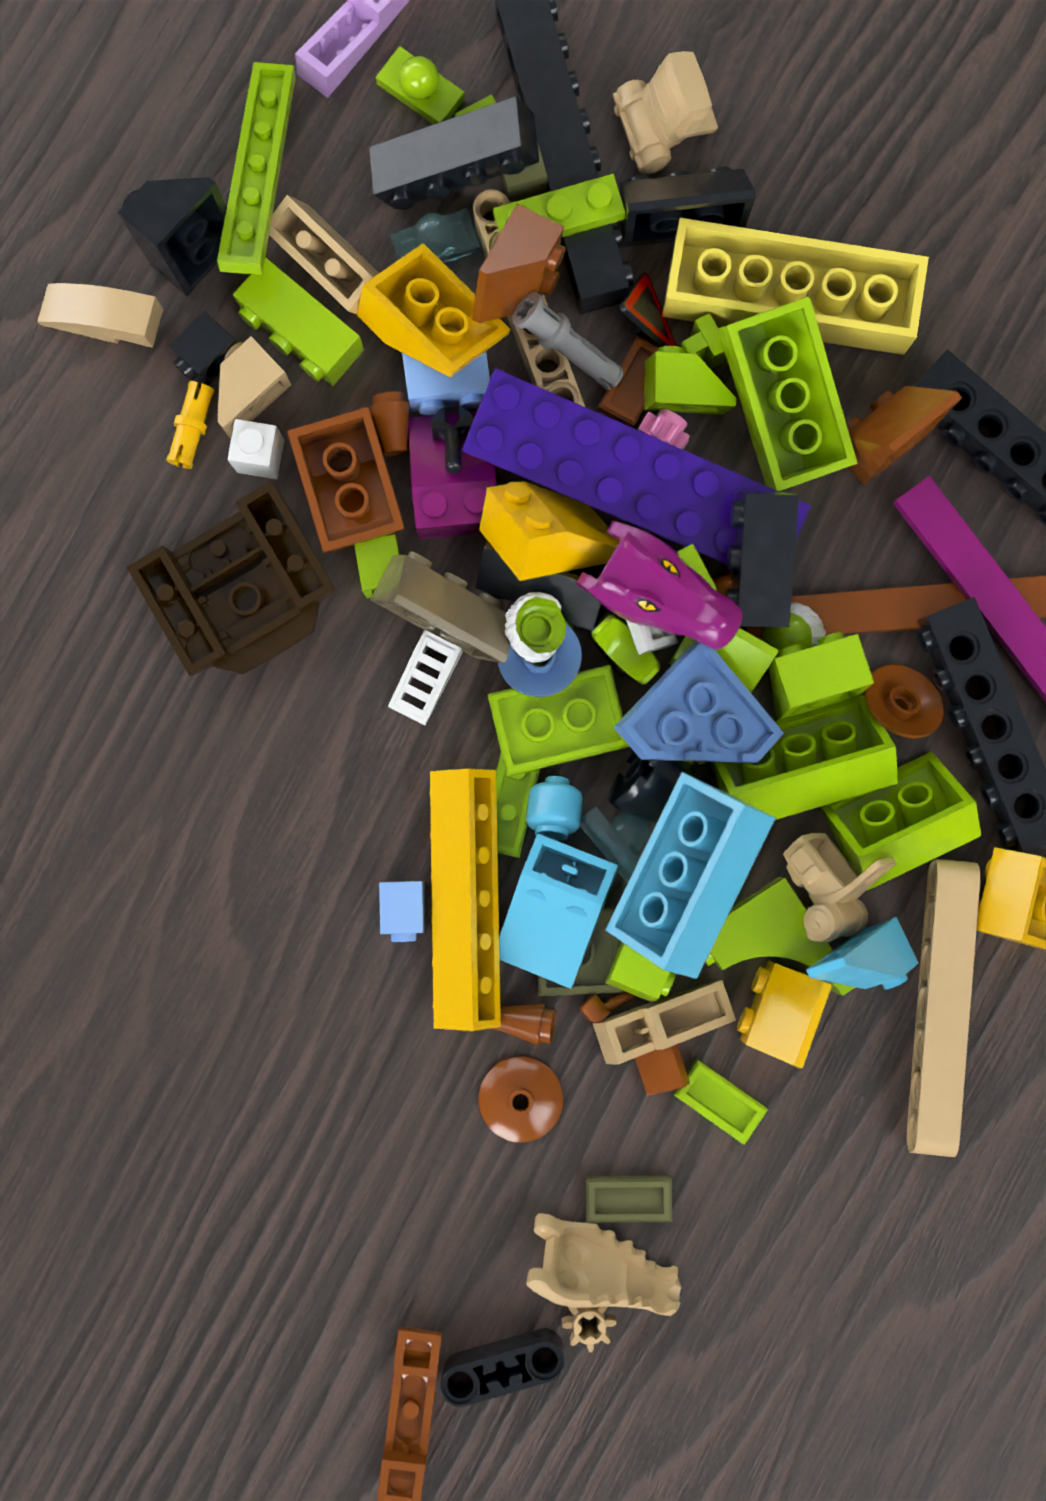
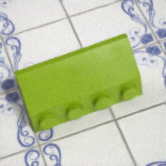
(788, 395)
(816, 761)

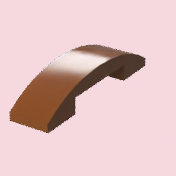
(410, 1414)

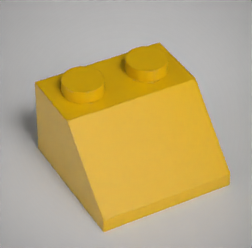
(1014, 898)
(783, 1013)

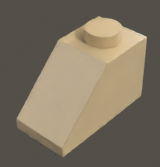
(248, 383)

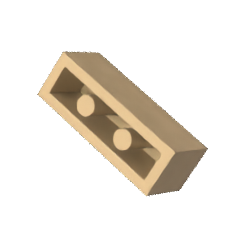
(321, 251)

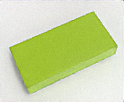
(721, 1102)

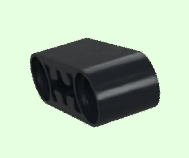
(501, 1383)

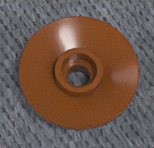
(904, 701)
(515, 1077)

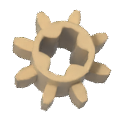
(589, 1334)

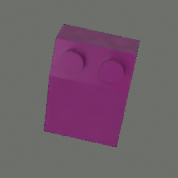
(443, 501)

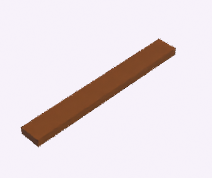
(898, 607)

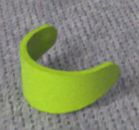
(617, 642)

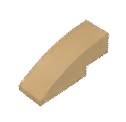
(101, 313)
(664, 1022)

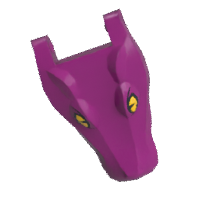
(658, 589)

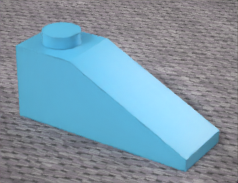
(869, 958)

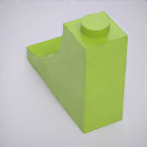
(769, 926)

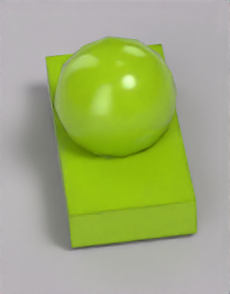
(420, 86)

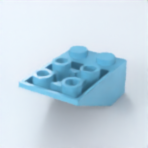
(555, 910)

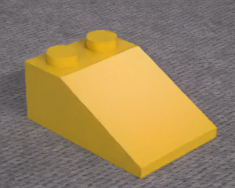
(427, 313)
(543, 531)

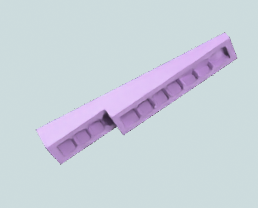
(344, 41)

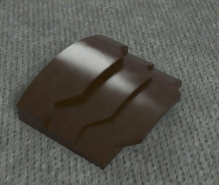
(237, 587)

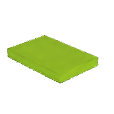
(559, 726)

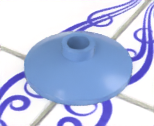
(546, 679)

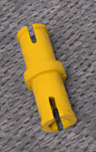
(190, 425)

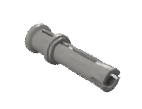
(556, 333)

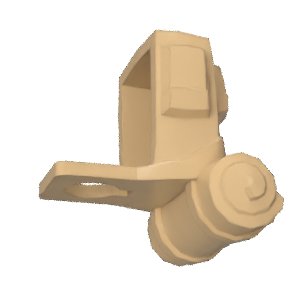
(664, 110)
(832, 886)

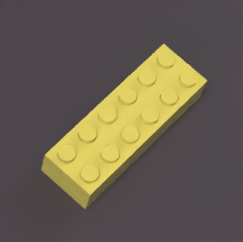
(856, 291)

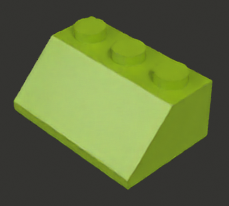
(905, 821)

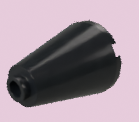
(647, 786)

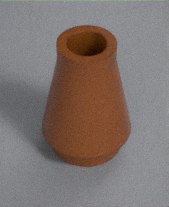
(391, 421)
(528, 1022)

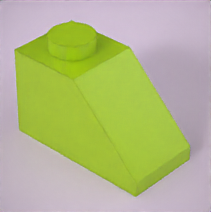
(683, 384)

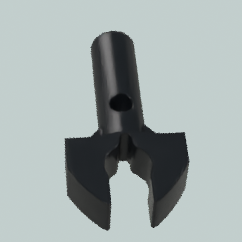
(452, 436)

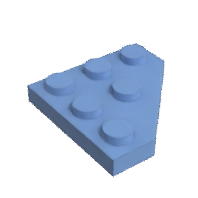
(699, 715)

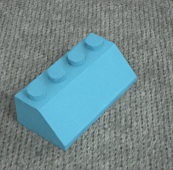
(689, 876)

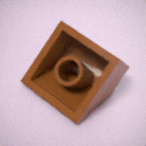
(518, 264)

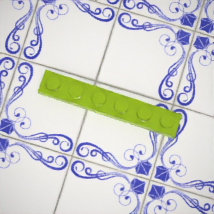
(257, 169)

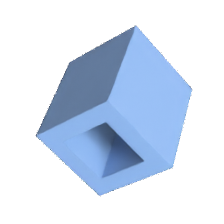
(402, 909)

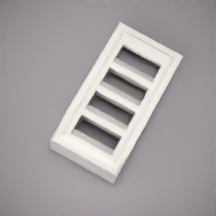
(419, 656)

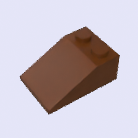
(896, 427)
(346, 480)

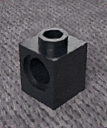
(202, 349)

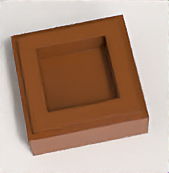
(662, 1070)

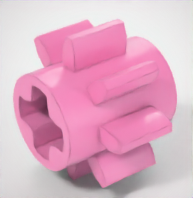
(666, 427)

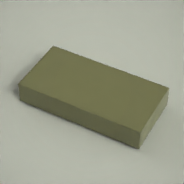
(629, 1198)

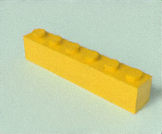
(465, 899)

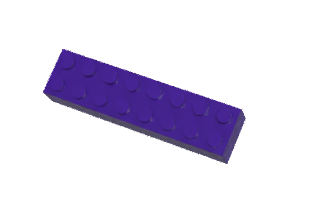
(609, 465)

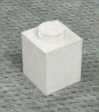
(256, 449)

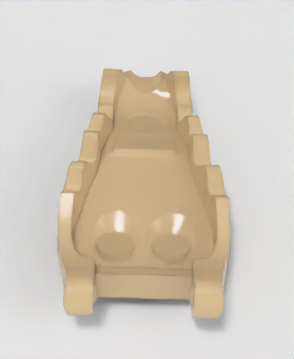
(596, 1270)

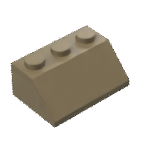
(444, 607)

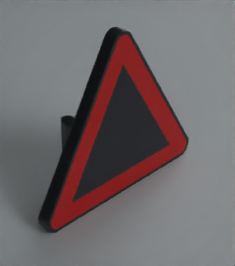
(645, 311)

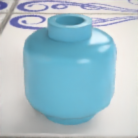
(554, 808)

